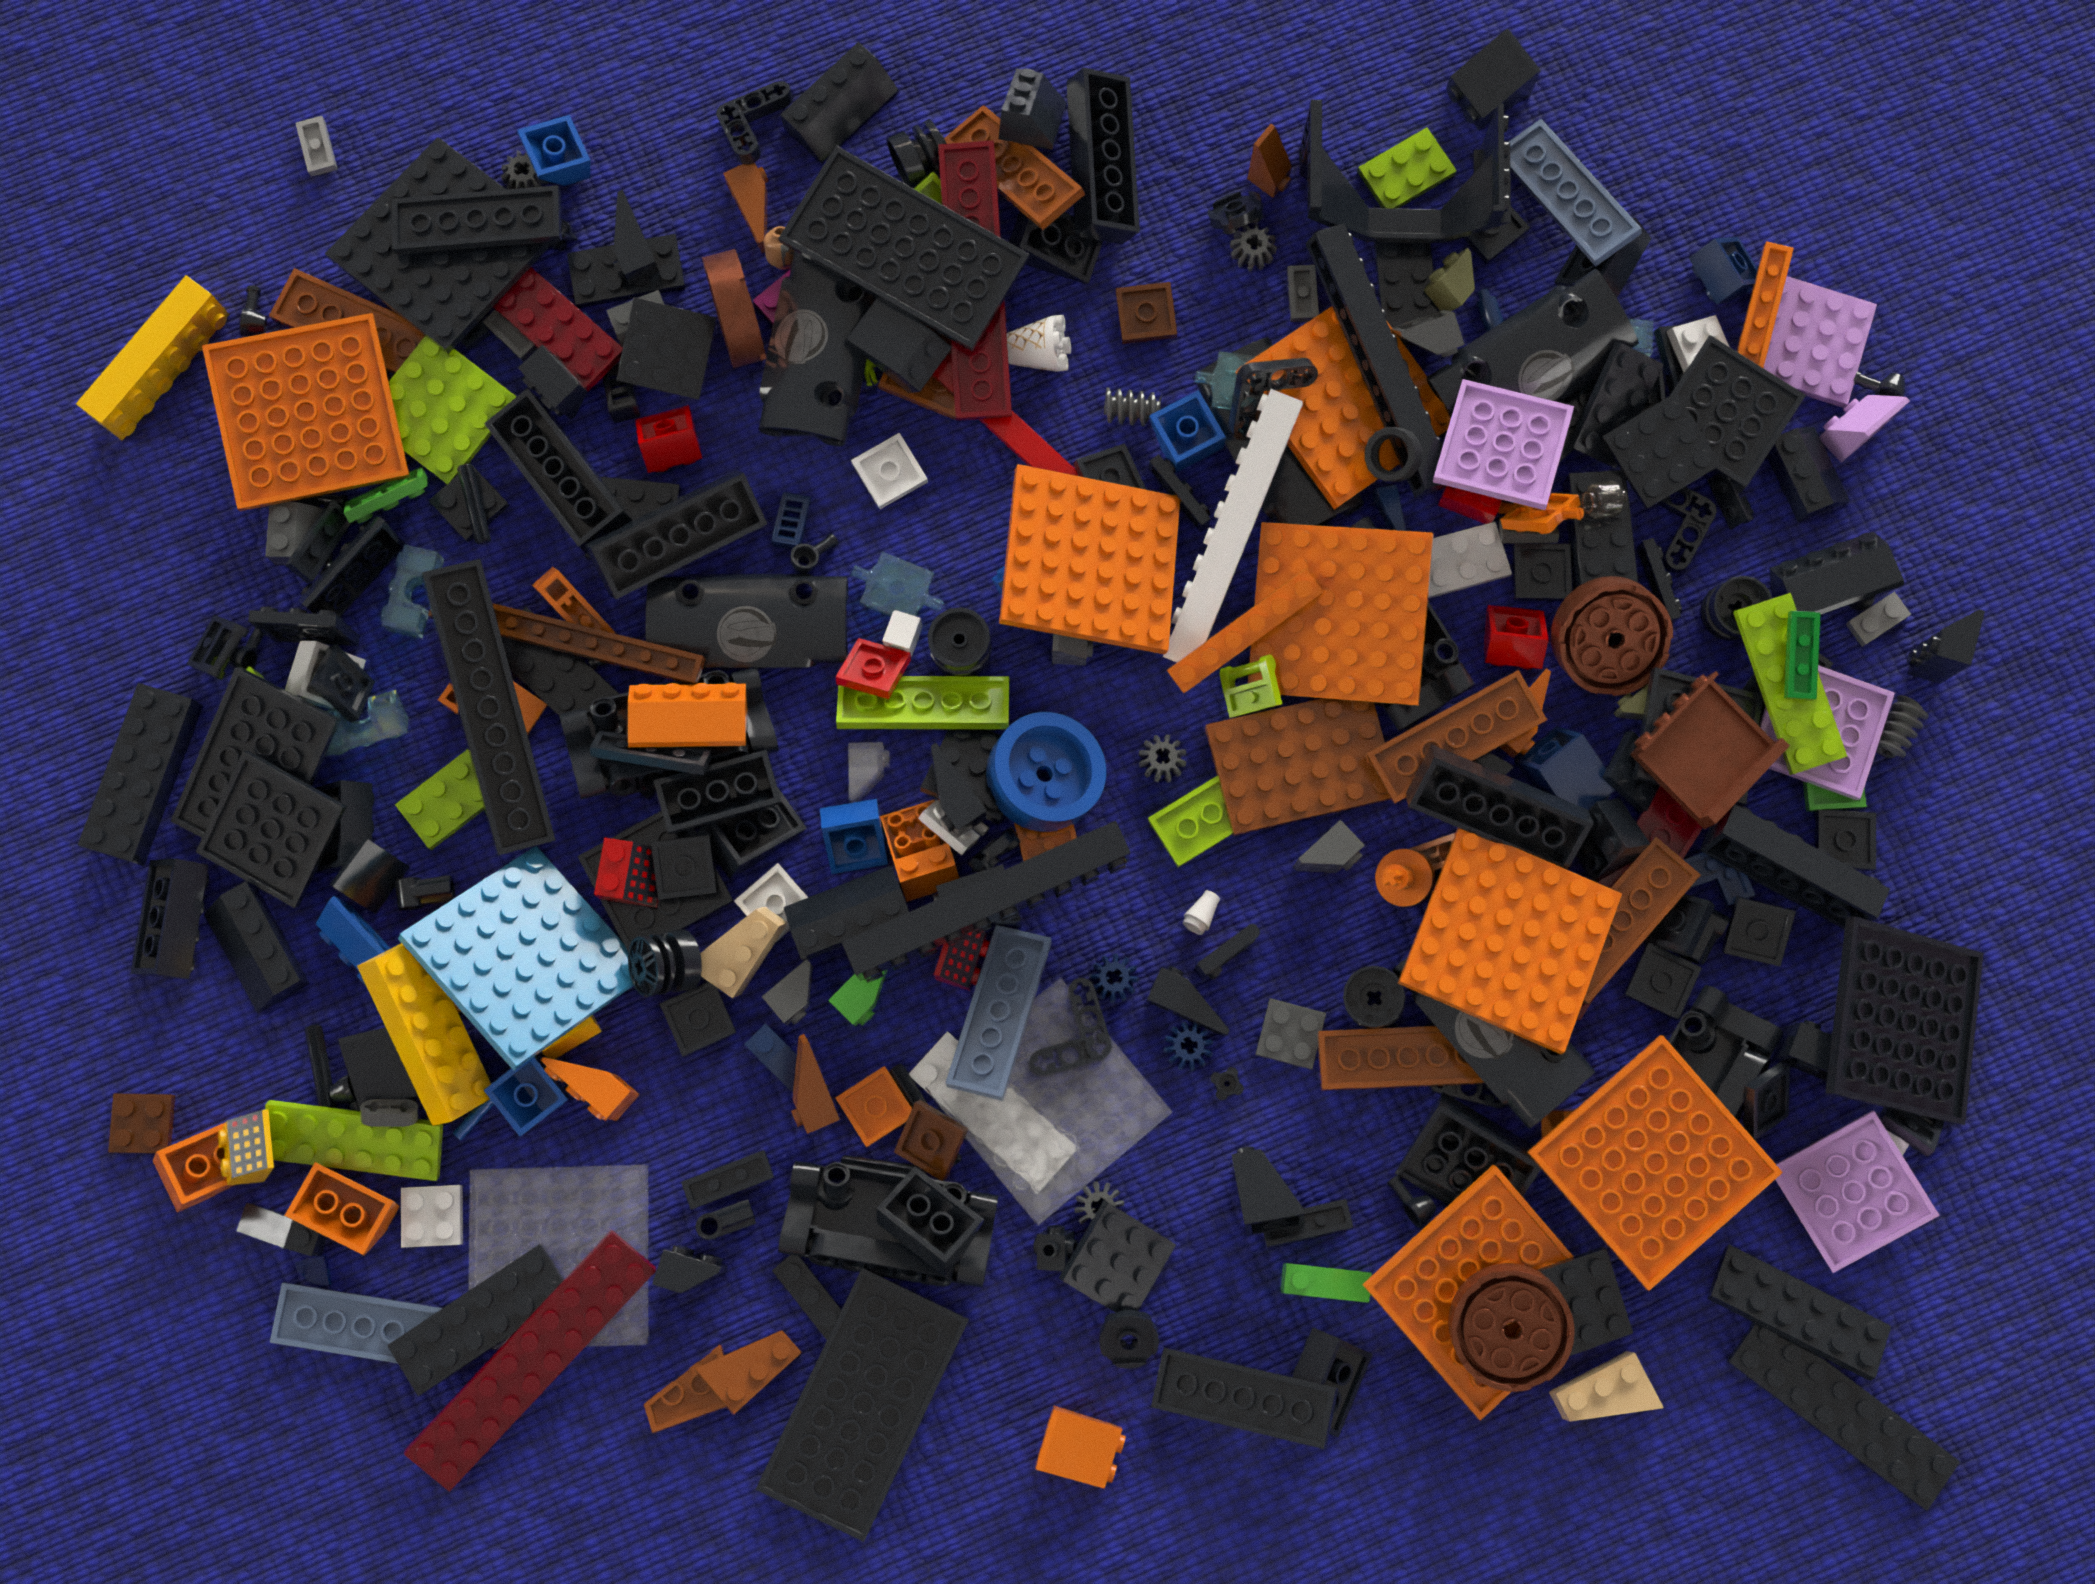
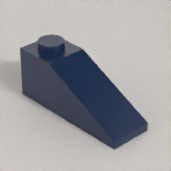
(774, 1055)

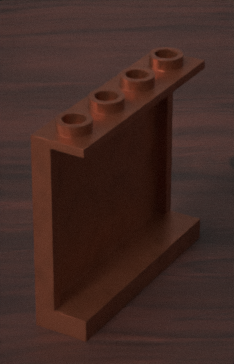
(1706, 751)

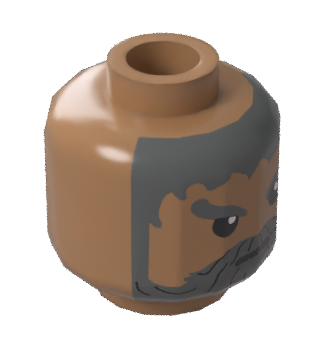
(775, 252)

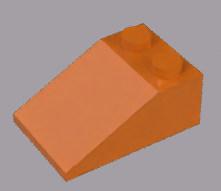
(192, 1169)

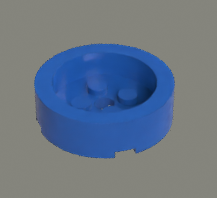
(1070, 759)

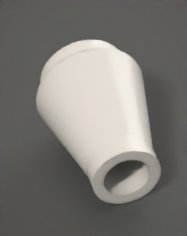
(1201, 913)

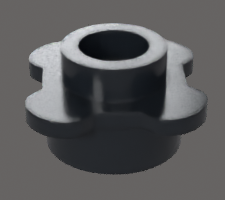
(1222, 1090)

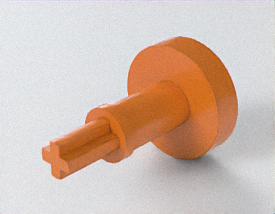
(1405, 877)

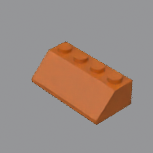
(687, 715)

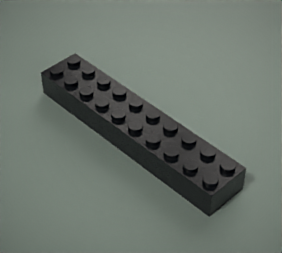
(488, 706)
(987, 901)

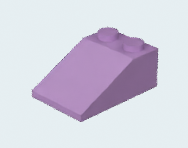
(1860, 423)

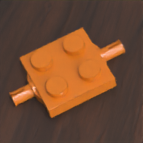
(1527, 518)

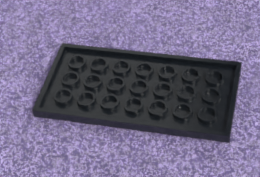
(904, 248)
(862, 1404)

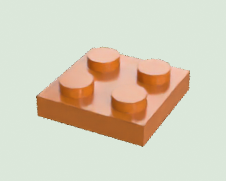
(875, 1106)

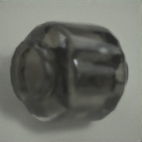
(1604, 499)

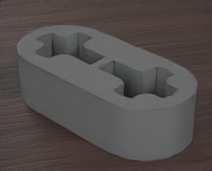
(389, 1112)

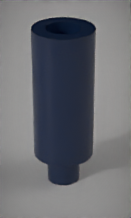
(1489, 310)

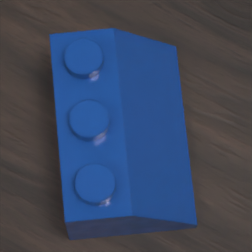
(349, 933)

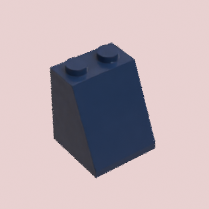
(1566, 768)

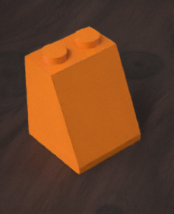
(1080, 1448)

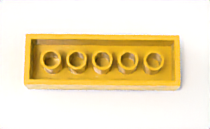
(153, 358)
(426, 1035)

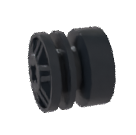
(918, 155)
(1734, 592)
(664, 963)
(1374, 980)

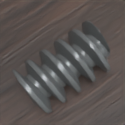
(1130, 406)
(1899, 727)

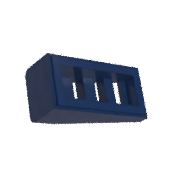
(1389, 506)
(785, 541)

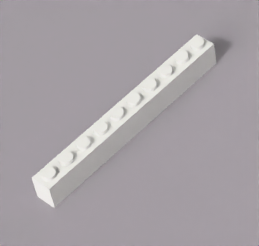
(1234, 524)

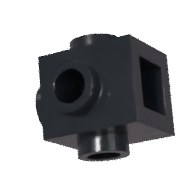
(1054, 1247)

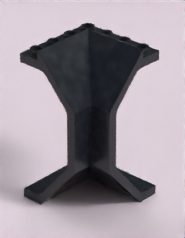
(1475, 207)

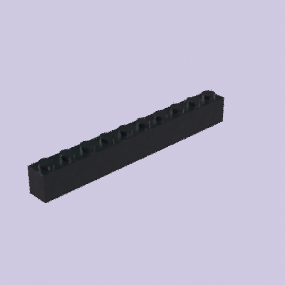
(1375, 350)

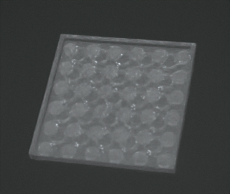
(1056, 1128)
(569, 1216)

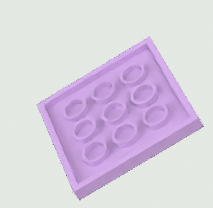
(1819, 340)
(1503, 444)
(1860, 719)
(1854, 1191)

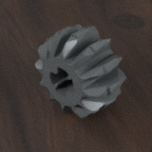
(514, 173)
(1242, 247)
(1151, 756)
(1095, 1197)

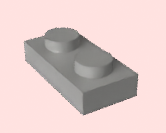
(316, 146)
(1878, 619)

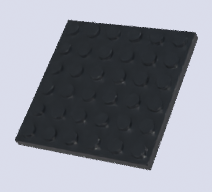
(434, 290)
(1904, 1021)

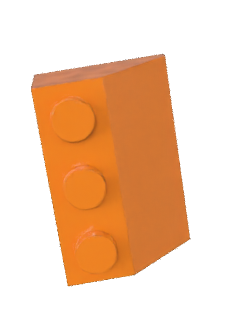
(342, 1209)

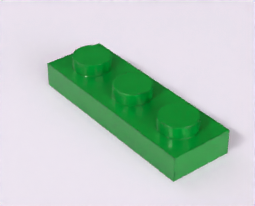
(1802, 655)

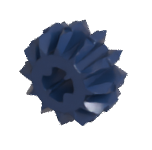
(1111, 968)
(1193, 1038)

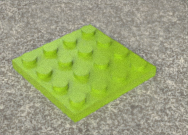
(443, 407)

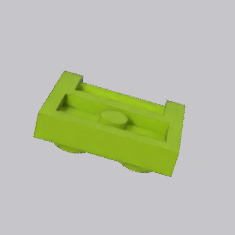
(1254, 695)

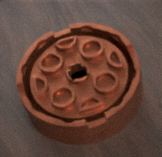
(734, 308)
(1585, 624)
(1503, 1296)

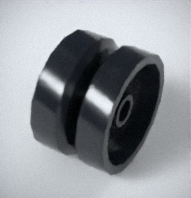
(954, 627)

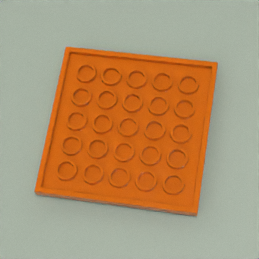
(1339, 409)
(305, 411)
(1090, 560)
(1366, 626)
(1510, 939)
(1654, 1162)
(1477, 1230)

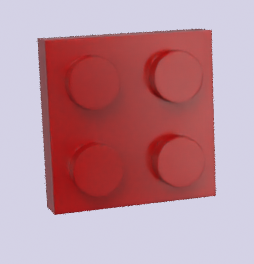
(873, 668)

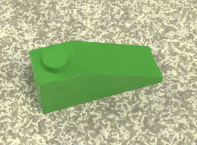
(858, 999)
(1324, 1282)

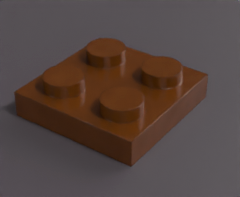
(1146, 312)
(141, 1123)
(931, 1140)

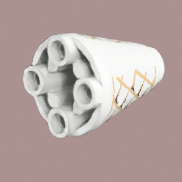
(1040, 345)

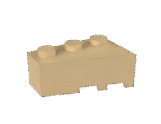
(740, 951)
(1607, 1390)

